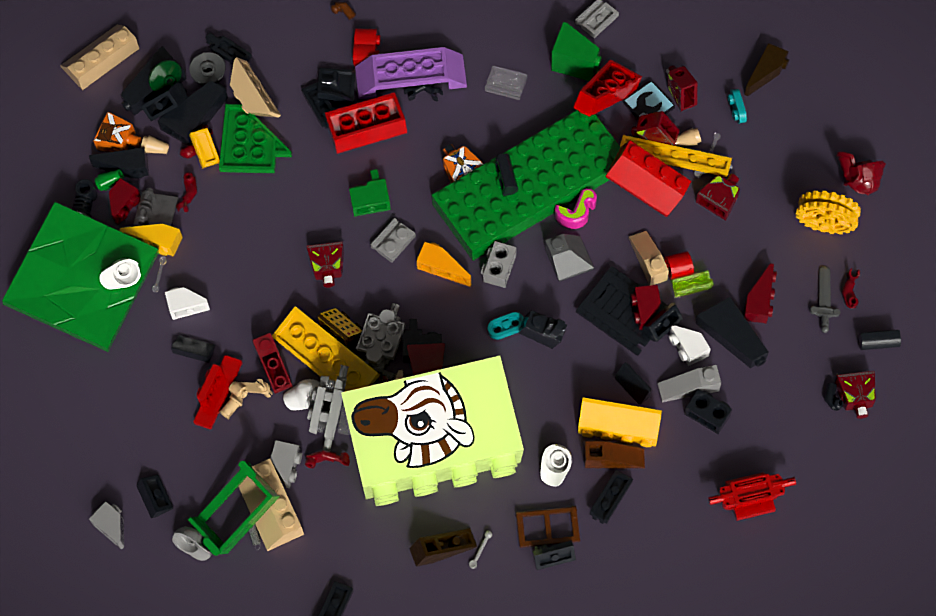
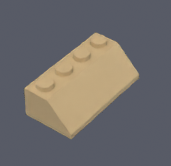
(101, 56)
(279, 521)

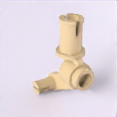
(239, 391)

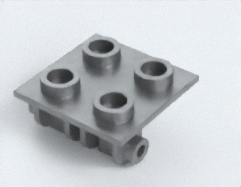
(155, 209)

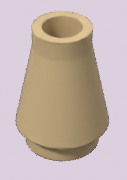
(688, 138)
(154, 145)

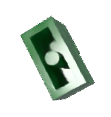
(370, 198)

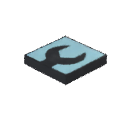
(648, 100)

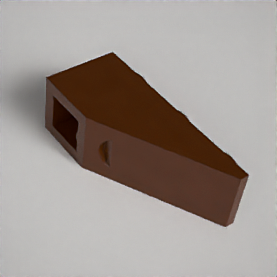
(613, 455)

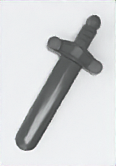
(824, 309)

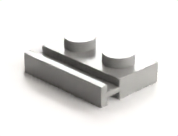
(597, 18)
(393, 240)

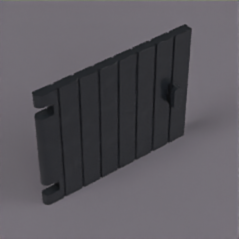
(611, 310)

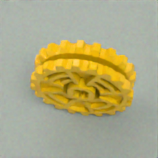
(828, 212)

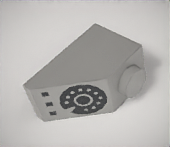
(110, 523)

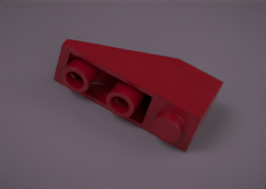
(758, 300)
(272, 362)

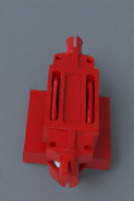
(751, 494)

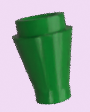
(109, 179)

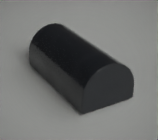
(506, 174)
(662, 322)
(879, 339)

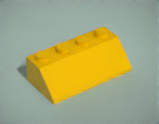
(619, 422)

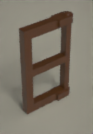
(546, 512)

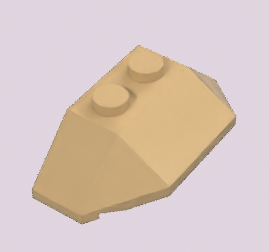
(250, 91)

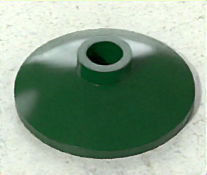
(164, 75)

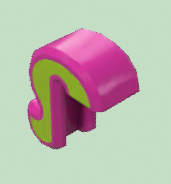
(579, 216)

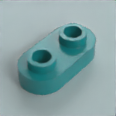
(736, 101)
(505, 325)

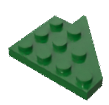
(248, 144)

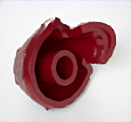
(861, 176)

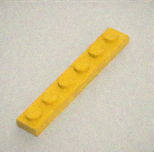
(684, 157)

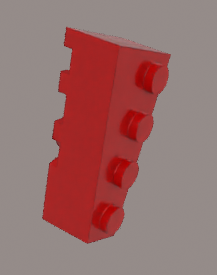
(607, 88)

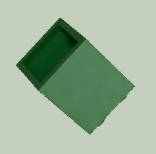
(575, 54)

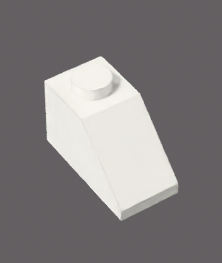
(185, 302)

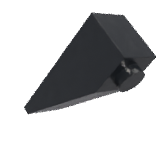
(131, 162)

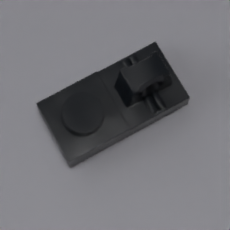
(554, 555)

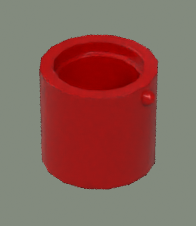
(679, 265)

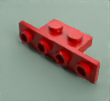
(215, 390)

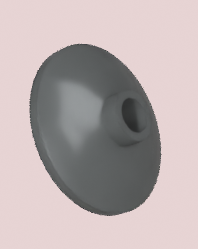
(206, 62)

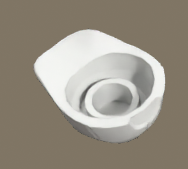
(121, 274)
(300, 395)
(555, 464)

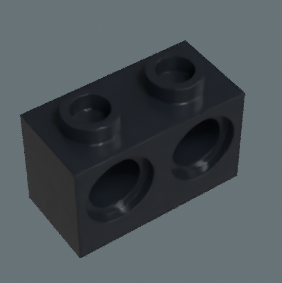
(705, 415)

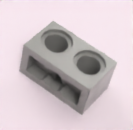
(503, 265)

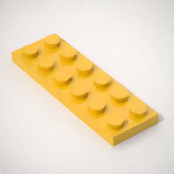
(322, 351)

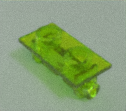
(692, 284)

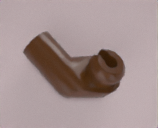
(343, 7)

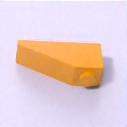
(438, 262)

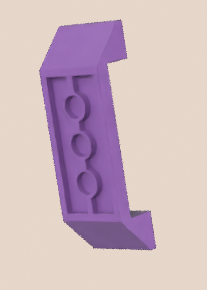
(410, 69)

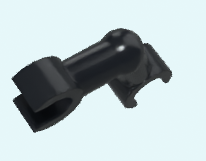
(419, 88)

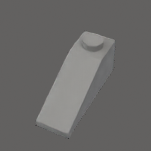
(688, 383)

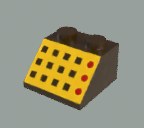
(341, 327)

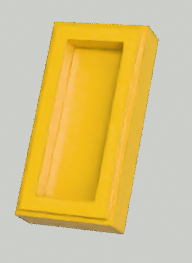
(204, 148)

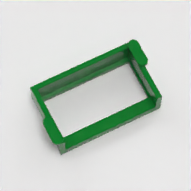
(211, 540)

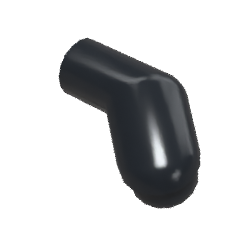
(830, 398)

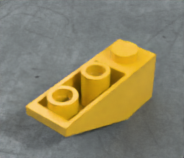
(157, 235)

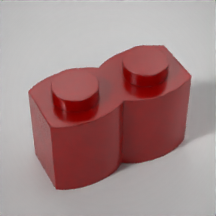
(365, 44)

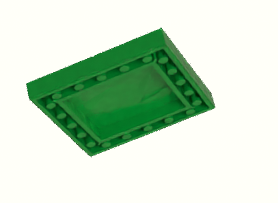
(62, 275)

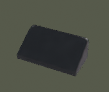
(193, 348)
(633, 384)
(154, 496)

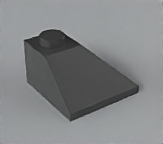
(568, 256)

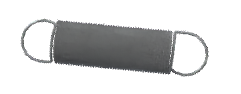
(254, 536)

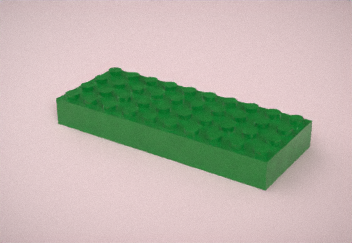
(548, 172)

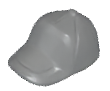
(190, 542)

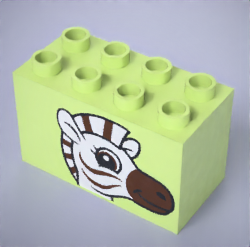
(433, 430)

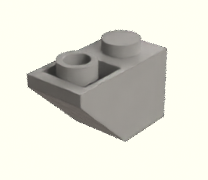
(285, 459)

